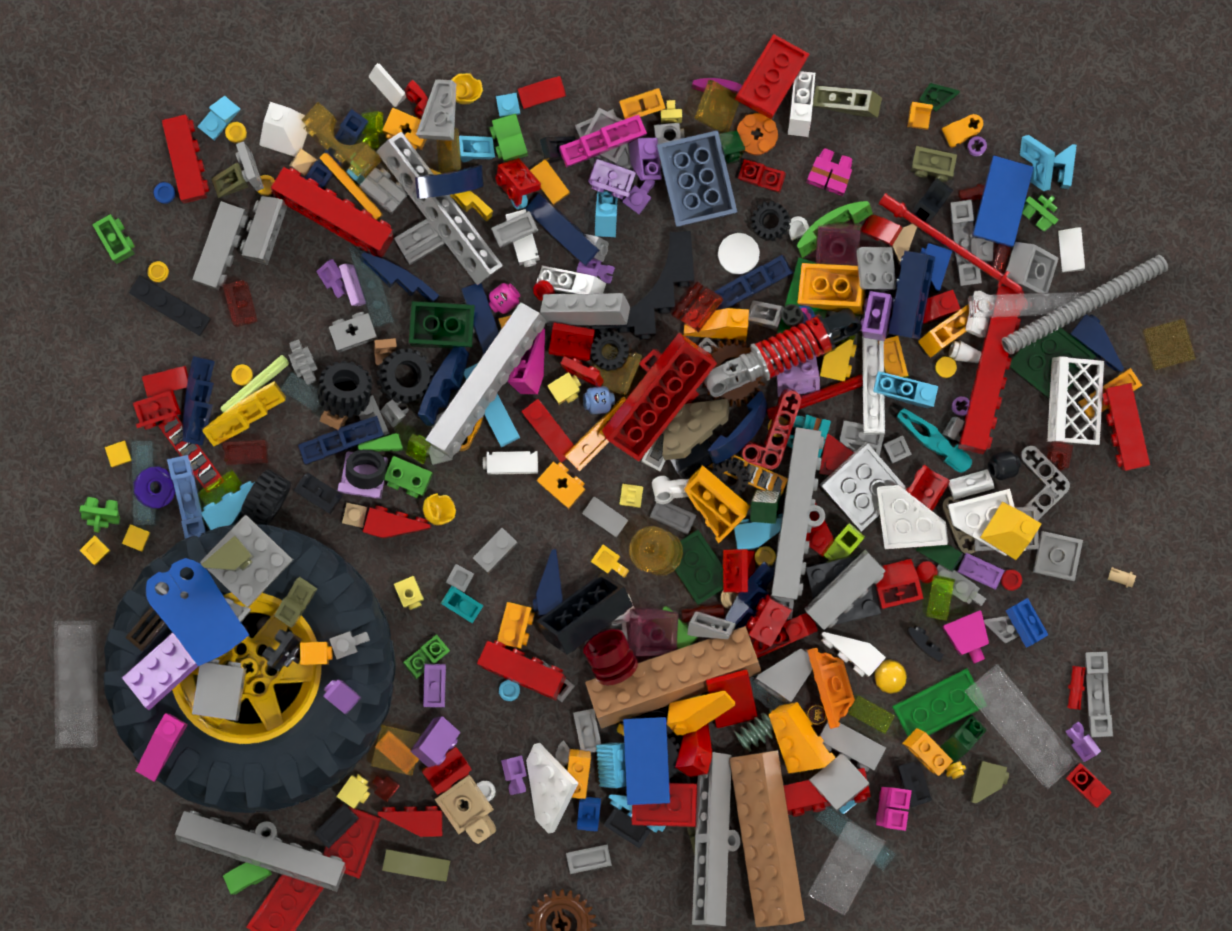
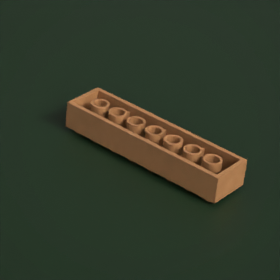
(673, 677)
(767, 839)

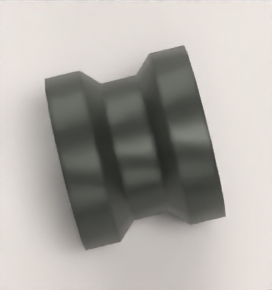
(789, 312)

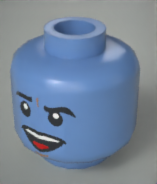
(598, 400)

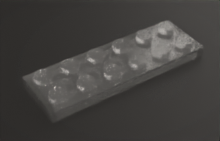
(76, 684)
(1021, 726)

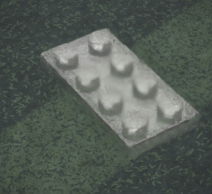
(846, 867)

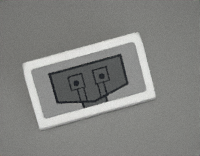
(654, 455)

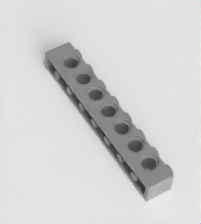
(440, 210)

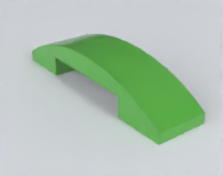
(854, 211)

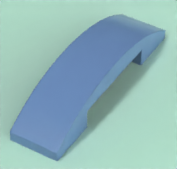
(187, 496)

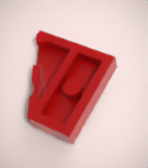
(833, 455)
(820, 537)

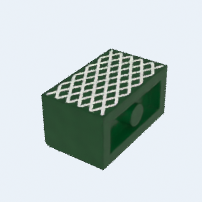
(765, 506)

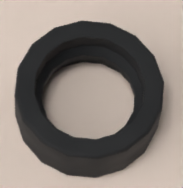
(365, 457)

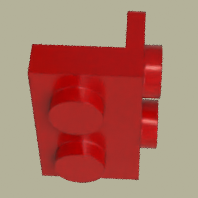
(571, 341)
(156, 408)
(928, 487)
(767, 620)
(448, 772)

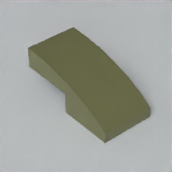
(295, 602)

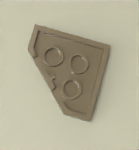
(693, 426)

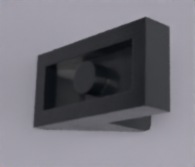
(551, 146)

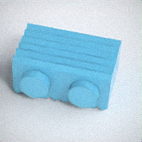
(611, 765)

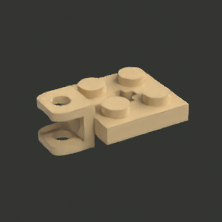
(470, 820)

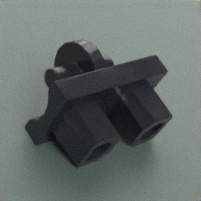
(285, 652)

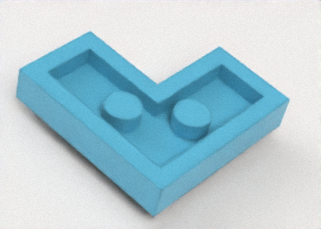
(1042, 161)

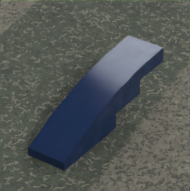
(562, 229)
(392, 274)
(754, 282)
(445, 380)
(197, 406)
(340, 440)
(746, 602)

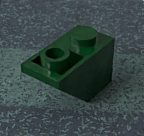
(732, 146)
(963, 738)

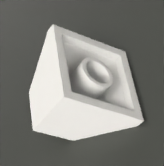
(283, 130)

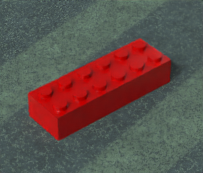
(332, 213)
(659, 397)

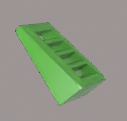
(386, 443)

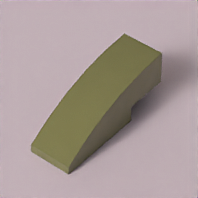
(416, 865)

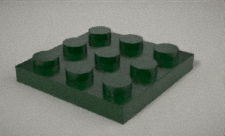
(1035, 360)

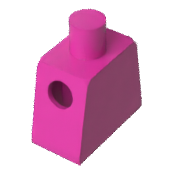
(968, 635)

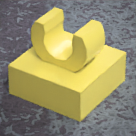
(671, 115)
(631, 495)

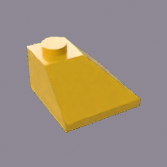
(1010, 530)

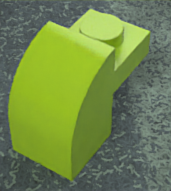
(844, 543)

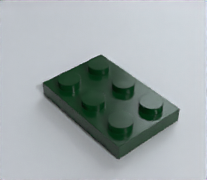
(699, 568)

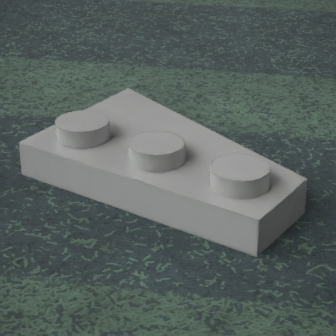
(439, 114)

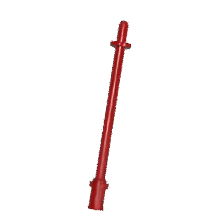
(899, 210)

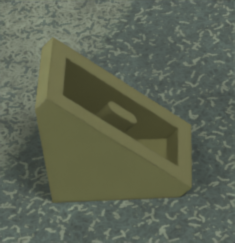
(229, 181)

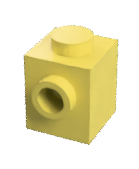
(565, 388)
(409, 593)
(354, 791)

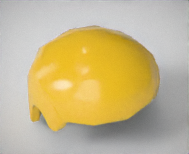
(467, 88)
(439, 509)
(890, 676)

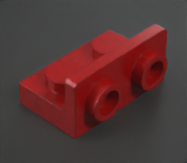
(516, 180)

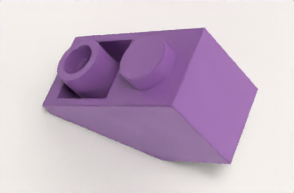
(645, 158)
(341, 695)

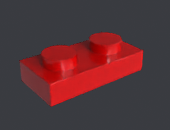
(582, 372)

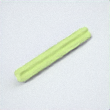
(258, 382)

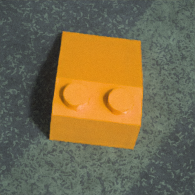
(831, 287)

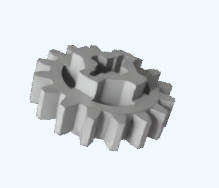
(302, 362)

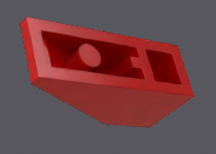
(940, 306)
(548, 429)
(695, 752)

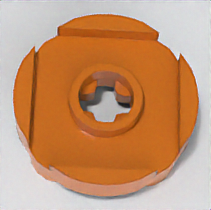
(767, 128)

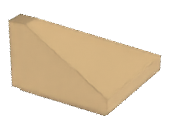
(303, 162)

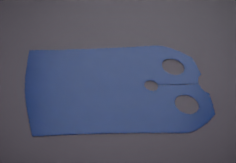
(203, 620)

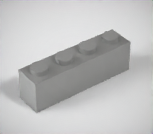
(220, 245)
(585, 309)
(844, 590)

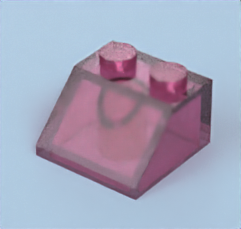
(652, 631)

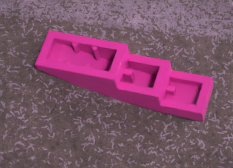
(602, 140)

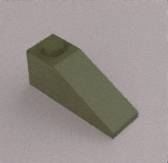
(848, 101)

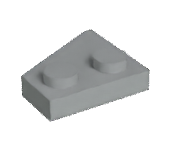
(853, 437)

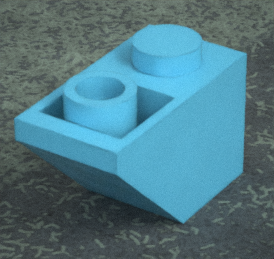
(606, 214)

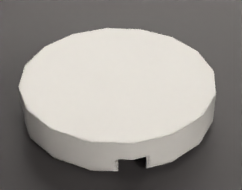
(738, 253)

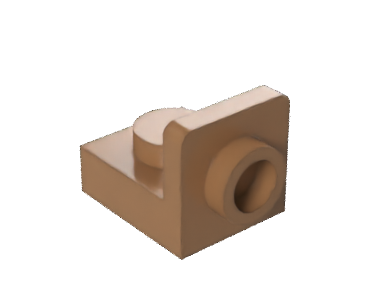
(383, 348)
(333, 421)

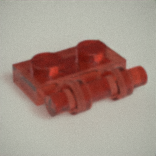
(701, 310)

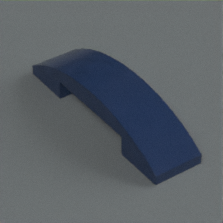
(348, 134)
(449, 183)
(483, 318)
(726, 447)

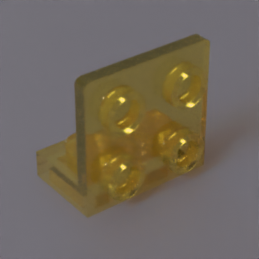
(621, 379)

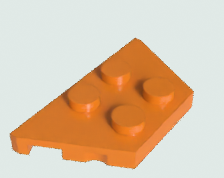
(832, 685)

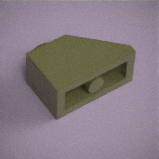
(230, 557)
(988, 780)

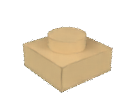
(354, 515)

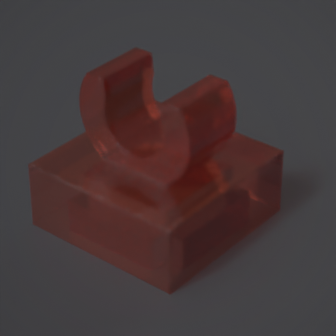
(386, 787)

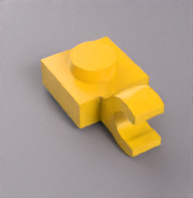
(607, 560)

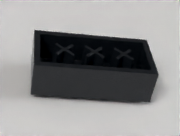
(584, 613)

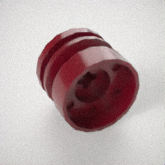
(610, 657)

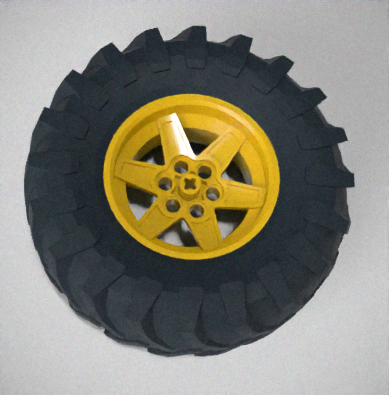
(290, 752)

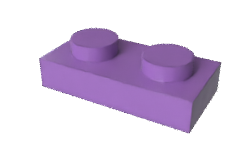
(434, 685)

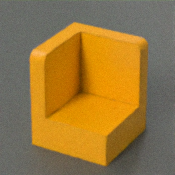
(919, 115)

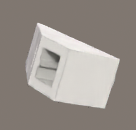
(801, 104)
(571, 282)
(859, 653)

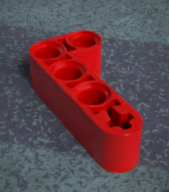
(775, 428)

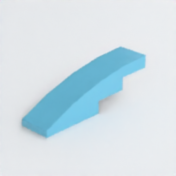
(498, 418)

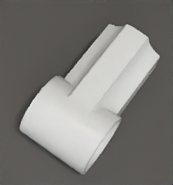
(667, 489)

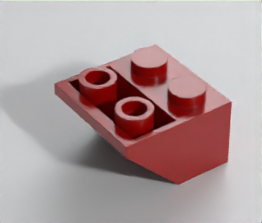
(898, 585)

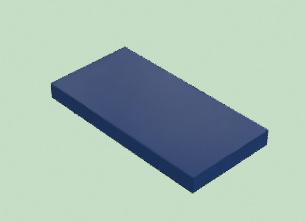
(1002, 201)
(646, 761)

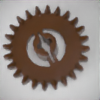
(746, 390)
(557, 903)

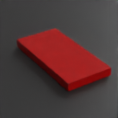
(772, 76)
(285, 905)

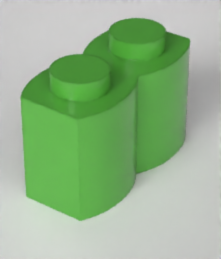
(509, 138)

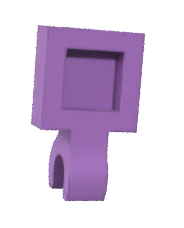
(638, 197)
(595, 269)
(332, 278)
(1083, 745)
(514, 771)

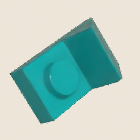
(462, 604)

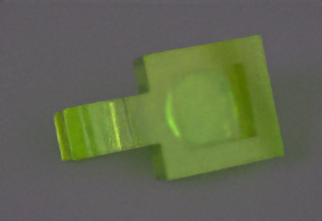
(373, 128)

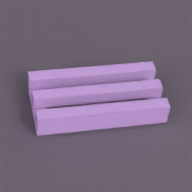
(352, 284)

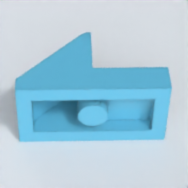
(219, 117)
(476, 148)
(1066, 161)

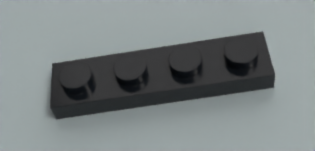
(169, 305)

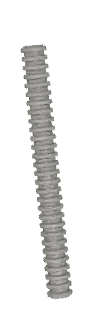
(1084, 304)

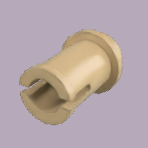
(1122, 577)

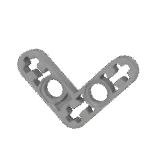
(1049, 489)

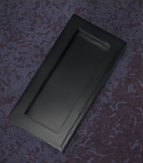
(336, 825)

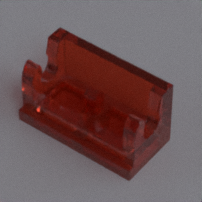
(240, 303)
(245, 452)
(1059, 452)

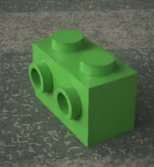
(114, 240)
(407, 476)

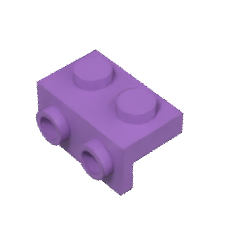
(611, 178)

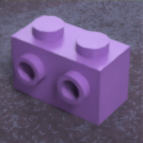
(877, 315)
(435, 742)

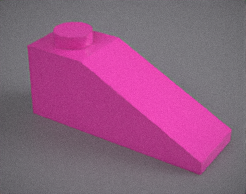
(529, 373)
(161, 746)

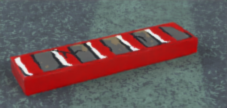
(201, 465)

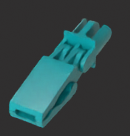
(954, 457)

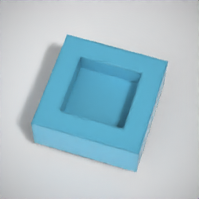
(508, 105)

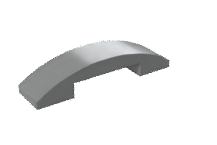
(962, 232)
(1097, 694)

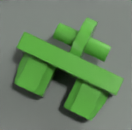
(1047, 218)
(99, 516)

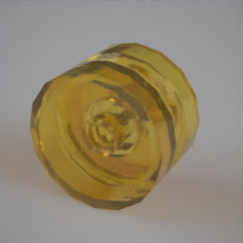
(655, 551)

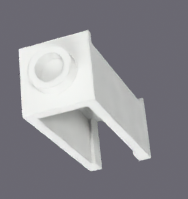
(525, 247)
(511, 463)

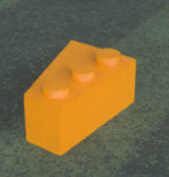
(716, 502)
(797, 739)

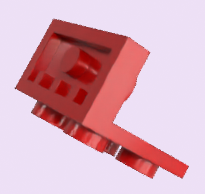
(737, 569)

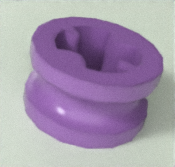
(971, 143)
(960, 399)

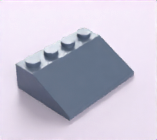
(697, 178)

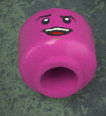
(504, 298)

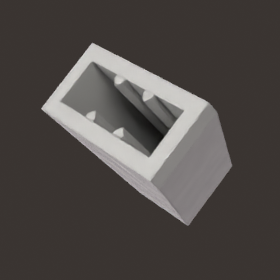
(786, 676)

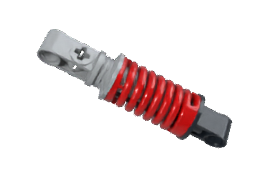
(784, 350)

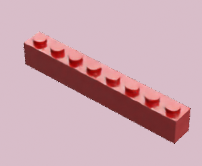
(988, 382)

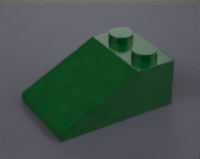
(441, 325)

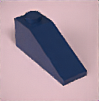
(1095, 339)
(549, 591)

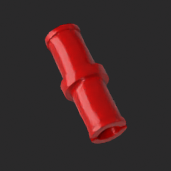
(1076, 687)

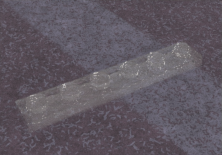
(1019, 304)

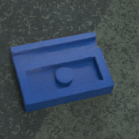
(1026, 622)

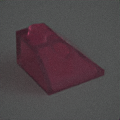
(838, 244)

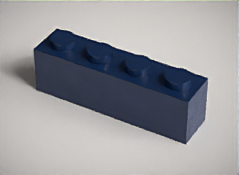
(911, 294)

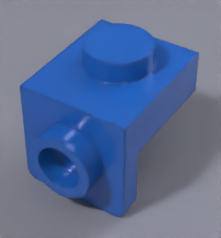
(588, 814)

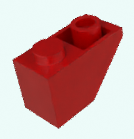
(1088, 786)

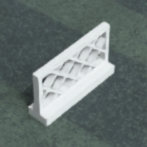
(1059, 396)

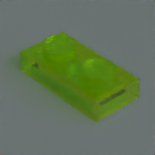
(418, 448)
(219, 488)
(940, 597)

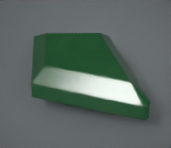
(938, 96)

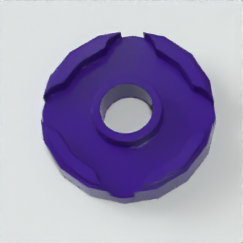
(146, 496)

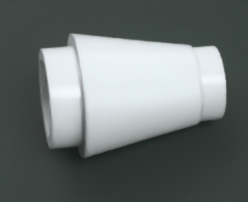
(962, 352)

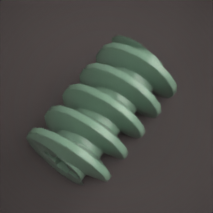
(755, 732)

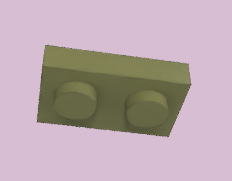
(933, 163)

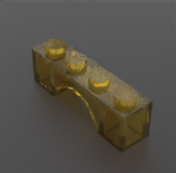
(359, 156)

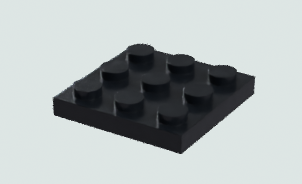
(823, 573)

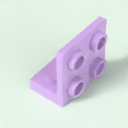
(802, 378)
(346, 488)

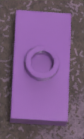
(980, 571)

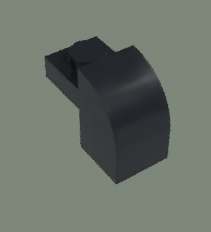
(932, 201)

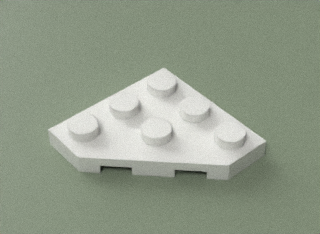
(975, 513)
(908, 521)
(550, 787)

